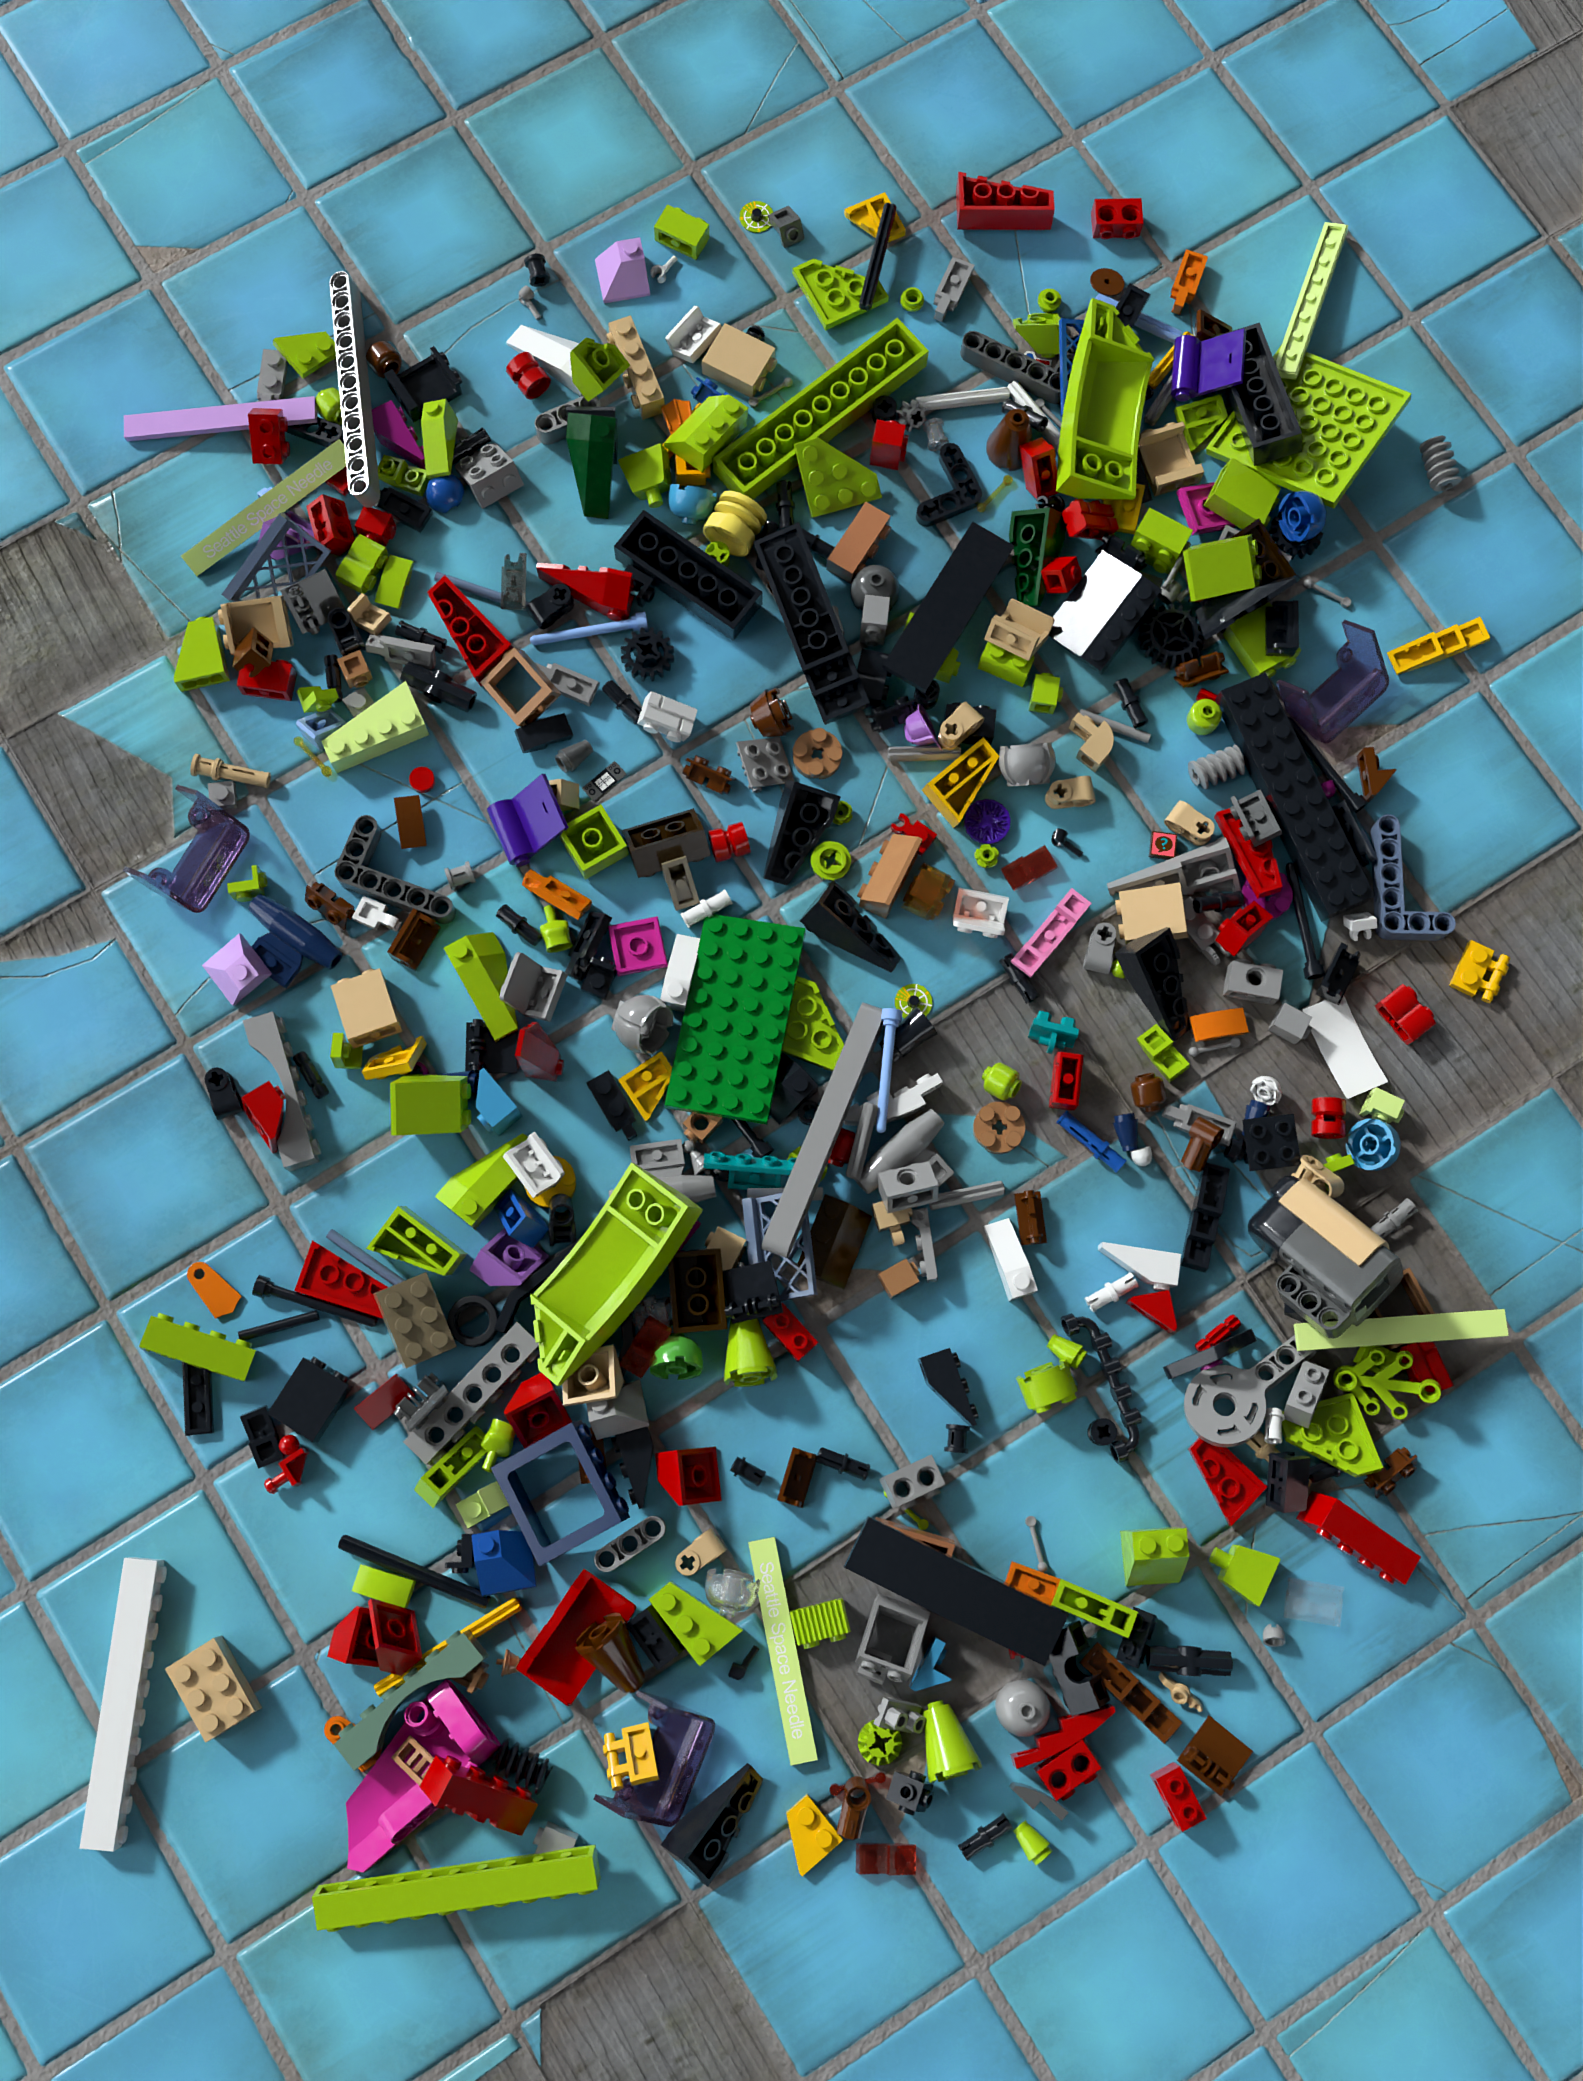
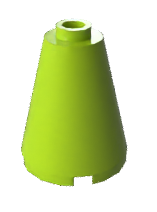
(748, 1355)
(947, 1745)

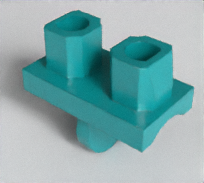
(1053, 1034)

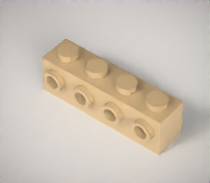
(639, 375)

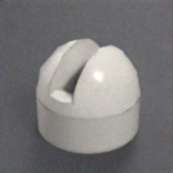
(1142, 1156)

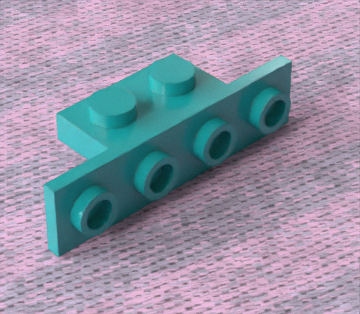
(750, 1171)

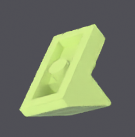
(482, 1504)

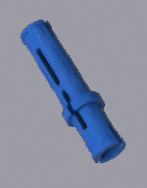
(1091, 1141)

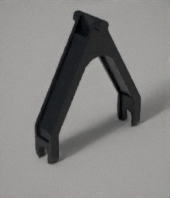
(532, 1284)

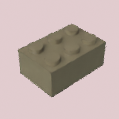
(414, 1320)

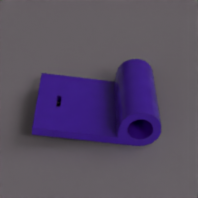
(1207, 364)
(527, 821)

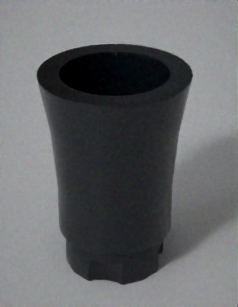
(911, 1033)

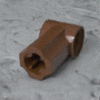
(1203, 1139)
(853, 1809)

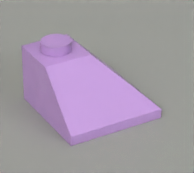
(623, 271)
(236, 969)

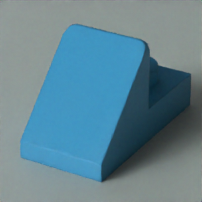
(926, 1674)

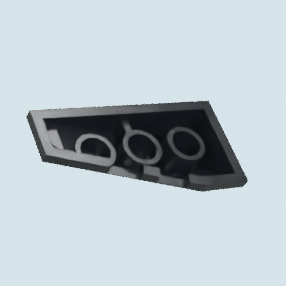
(1225, 609)
(799, 823)
(839, 923)
(1154, 974)

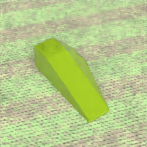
(483, 971)
(480, 1186)

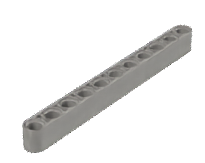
(354, 390)
(823, 1132)

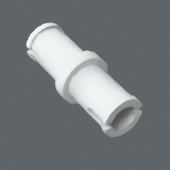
(706, 908)
(1111, 1292)

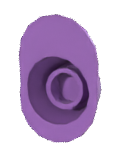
(920, 729)

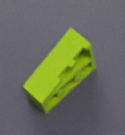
(417, 1242)

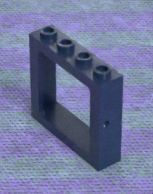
(603, 1483)

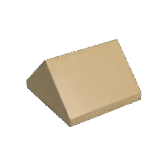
(595, 1379)

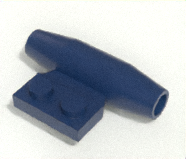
(289, 940)

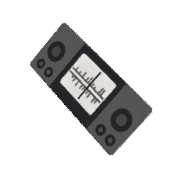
(604, 781)

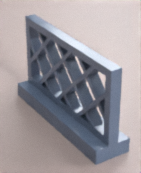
(263, 552)
(755, 1230)

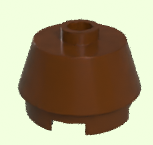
(771, 714)

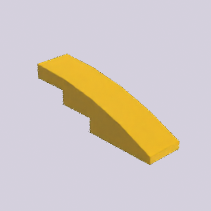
(1438, 646)

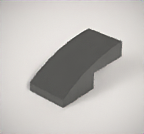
(1034, 1796)

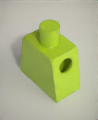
(648, 473)
(1245, 1571)

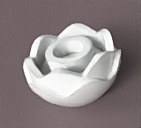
(1266, 1090)

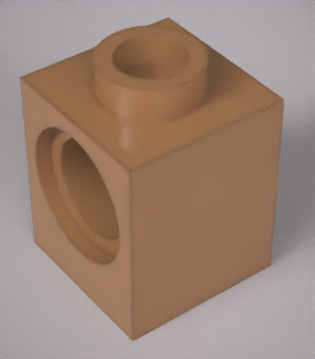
(700, 1135)
(899, 1278)

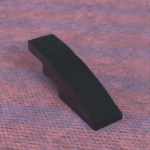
(1205, 1217)

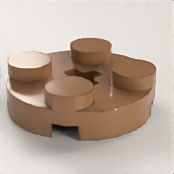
(819, 740)
(1008, 1116)

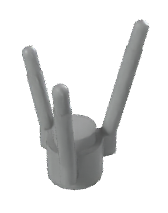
(1171, 588)

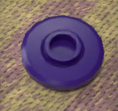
(987, 821)

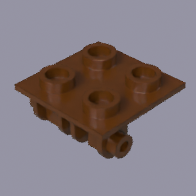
(1215, 1756)

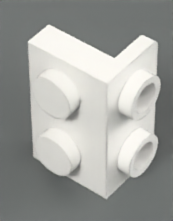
(692, 335)
(534, 1165)

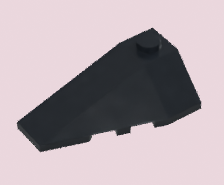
(705, 1832)

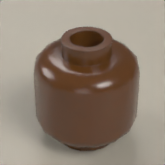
(382, 358)
(1148, 1092)

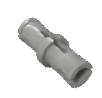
(1393, 1219)

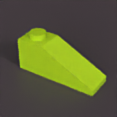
(439, 436)
(451, 1468)
(1094, 1608)

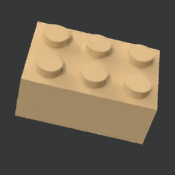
(213, 1688)

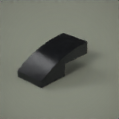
(545, 731)
(262, 1436)

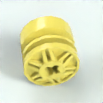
(735, 522)

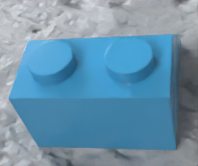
(494, 1105)

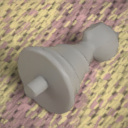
(696, 1157)

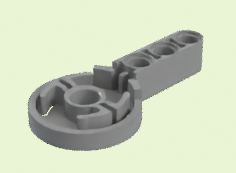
(1243, 1390)

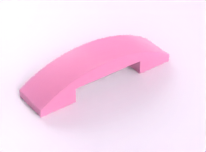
(1051, 933)

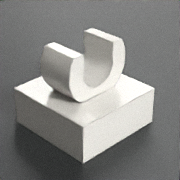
(1360, 922)

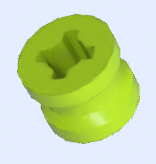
(719, 550)

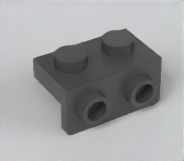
(1256, 817)

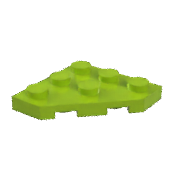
(834, 291)
(833, 478)
(811, 1029)
(1337, 1436)

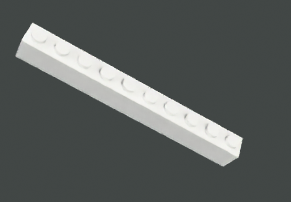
(122, 1704)

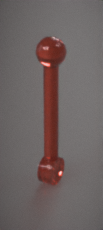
(879, 1778)

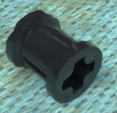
(537, 270)
(956, 1438)

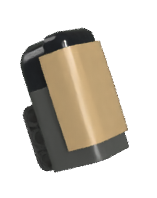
(1325, 1255)

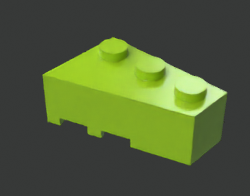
(693, 1622)

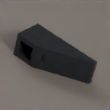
(944, 1380)
(637, 1454)

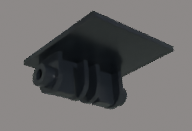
(486, 1053)
(1271, 1142)
(751, 1292)

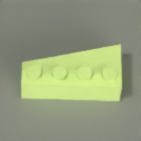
(377, 730)

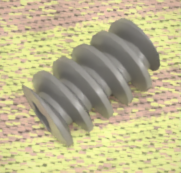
(1438, 463)
(1216, 766)

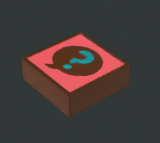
(1162, 845)

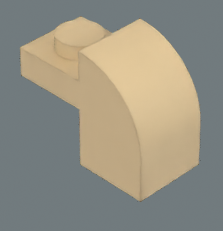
(1097, 741)

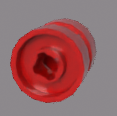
(528, 375)
(729, 842)
(1328, 1108)

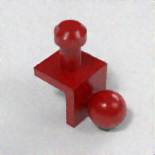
(291, 1466)

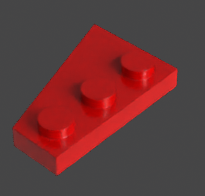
(1227, 1478)

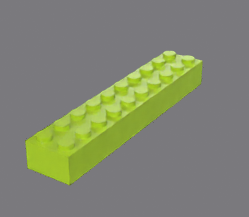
(821, 409)

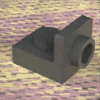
(788, 226)

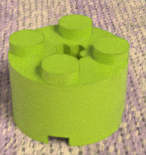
(1047, 1385)

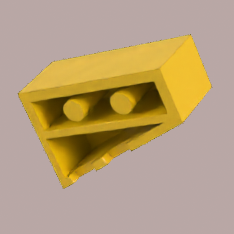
(959, 782)

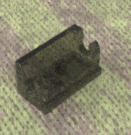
(514, 583)

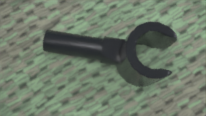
(1059, 839)
(738, 1671)

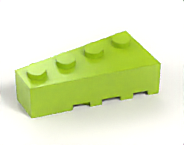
(197, 1348)

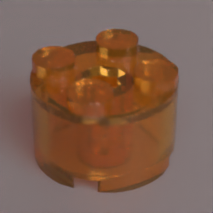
(926, 892)

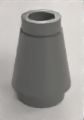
(572, 756)

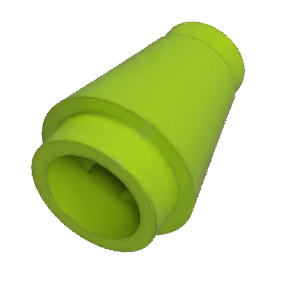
(1067, 1350)
(1033, 1843)

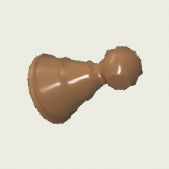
(508, 1663)

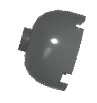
(874, 581)

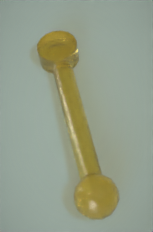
(1007, 481)
(326, 770)

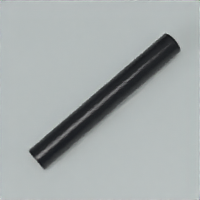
(279, 1325)

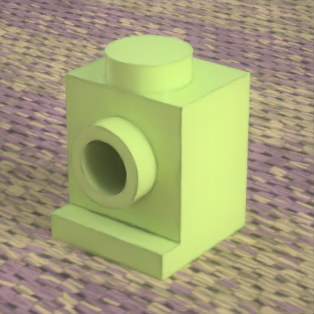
(1383, 1106)

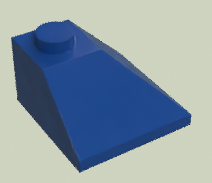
(503, 1562)

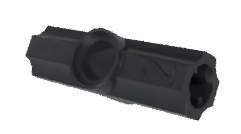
(438, 686)
(1189, 1661)

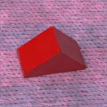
(1156, 1308)

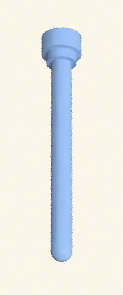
(635, 623)
(891, 1019)

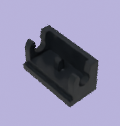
(1282, 628)
(1338, 974)
(1287, 1482)
(655, 1637)

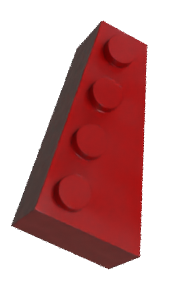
(1002, 206)
(471, 631)
(1359, 1538)
(478, 1795)

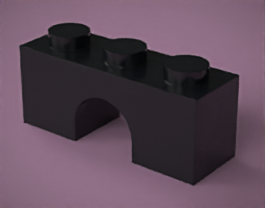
(1079, 1691)

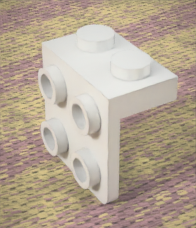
(980, 912)

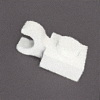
(373, 914)

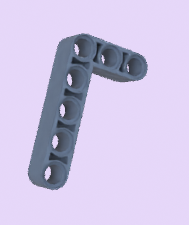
(1395, 891)

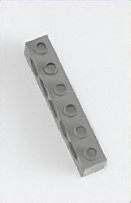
(420, 1440)

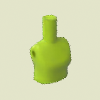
(555, 932)
(497, 1442)

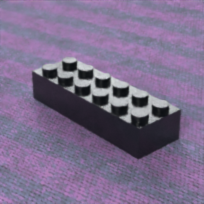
(1263, 404)
(689, 575)

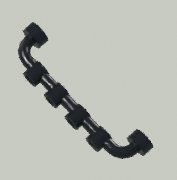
(1119, 1391)

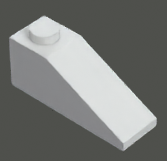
(680, 972)
(1010, 1260)
(1148, 1265)

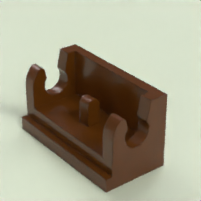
(254, 650)
(414, 939)
(797, 1477)

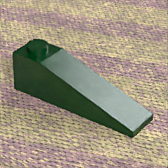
(1036, 542)

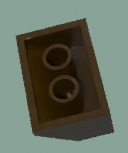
(1269, 557)
(666, 840)
(836, 1240)
(697, 1291)

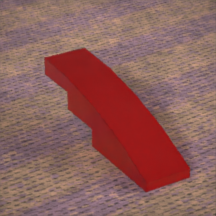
(1071, 1731)

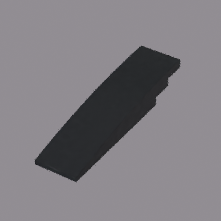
(948, 607)
(811, 624)
(956, 1591)

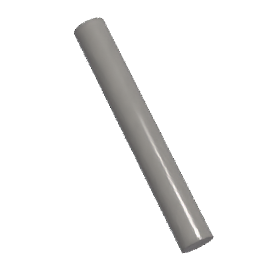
(1118, 727)

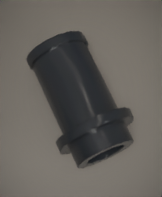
(1054, 502)
(747, 1471)

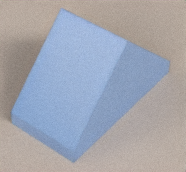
(319, 726)

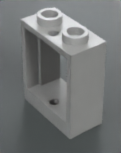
(901, 1612)

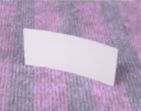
(1344, 1048)

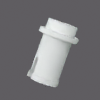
(1273, 1425)

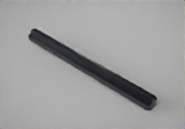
(413, 1571)

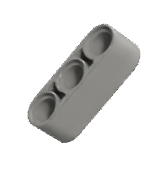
(556, 421)
(620, 1553)

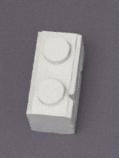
(667, 717)

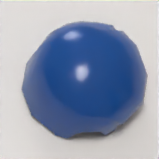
(444, 493)

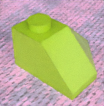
(1040, 332)
(595, 366)

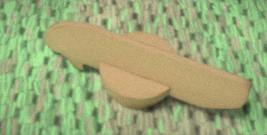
(1180, 1693)

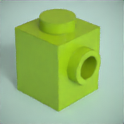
(1045, 693)

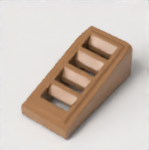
(403, 1752)

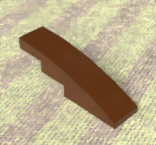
(1131, 1693)

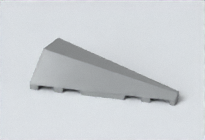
(1198, 870)

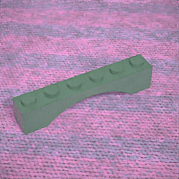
(367, 1737)

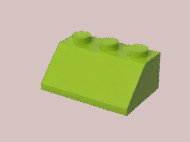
(708, 430)

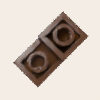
(410, 821)

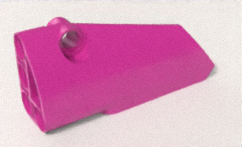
(388, 1800)

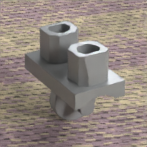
(900, 1716)

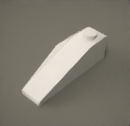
(549, 351)

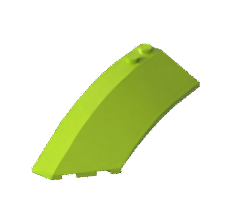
(1103, 409)
(609, 1270)

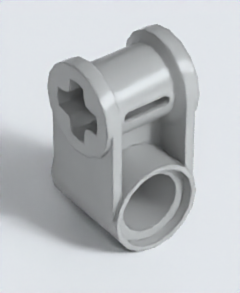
(1100, 952)

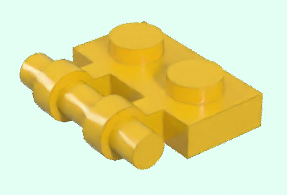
(1472, 967)
(639, 1752)

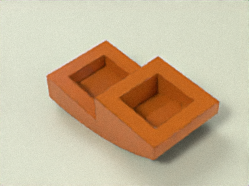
(1219, 1024)

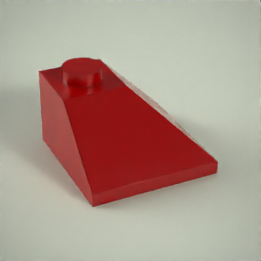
(266, 1111)
(536, 1410)
(690, 1475)
(394, 1637)
(354, 1639)

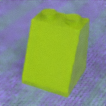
(1222, 567)
(429, 1104)
(1154, 1555)

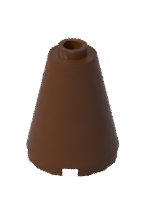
(1006, 438)
(612, 1652)

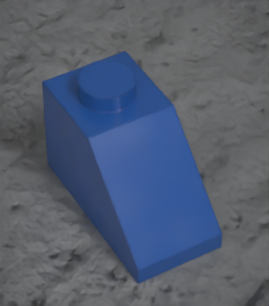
(520, 1219)

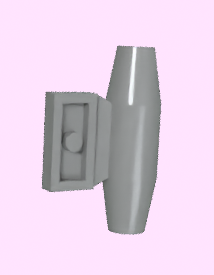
(907, 1148)
(667, 1163)

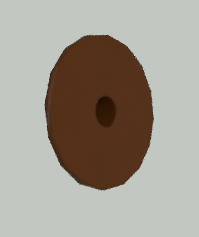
(1107, 282)

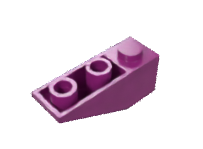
(395, 435)

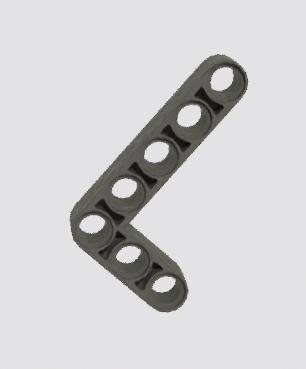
(1009, 357)
(385, 883)

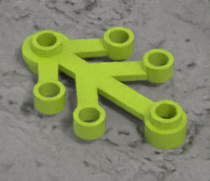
(1382, 1383)

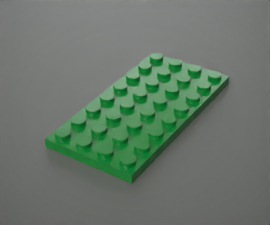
(736, 1019)

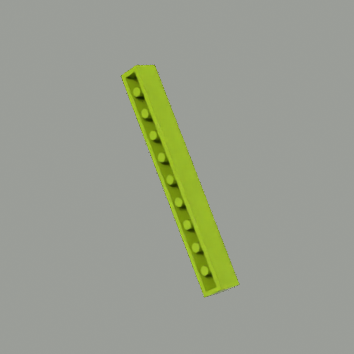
(456, 1888)

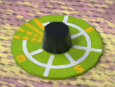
(755, 216)
(913, 996)

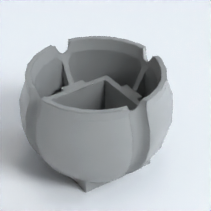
(1027, 763)
(643, 1023)

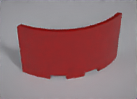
(552, 1656)

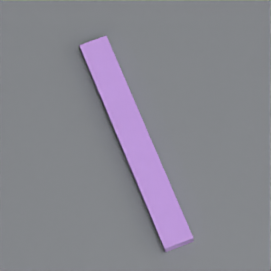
(213, 419)

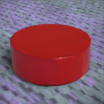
(422, 779)

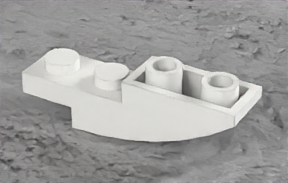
(905, 1103)

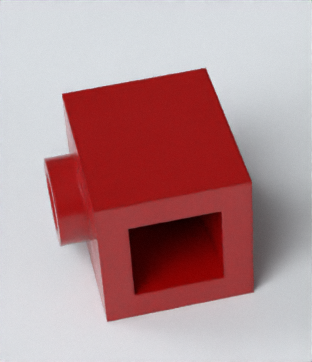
(376, 525)
(1061, 574)

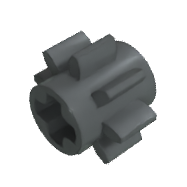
(911, 415)

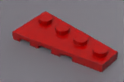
(1256, 863)
(338, 1281)

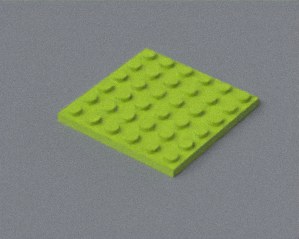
(1341, 426)

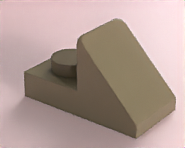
(680, 883)

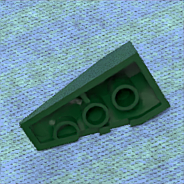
(592, 453)

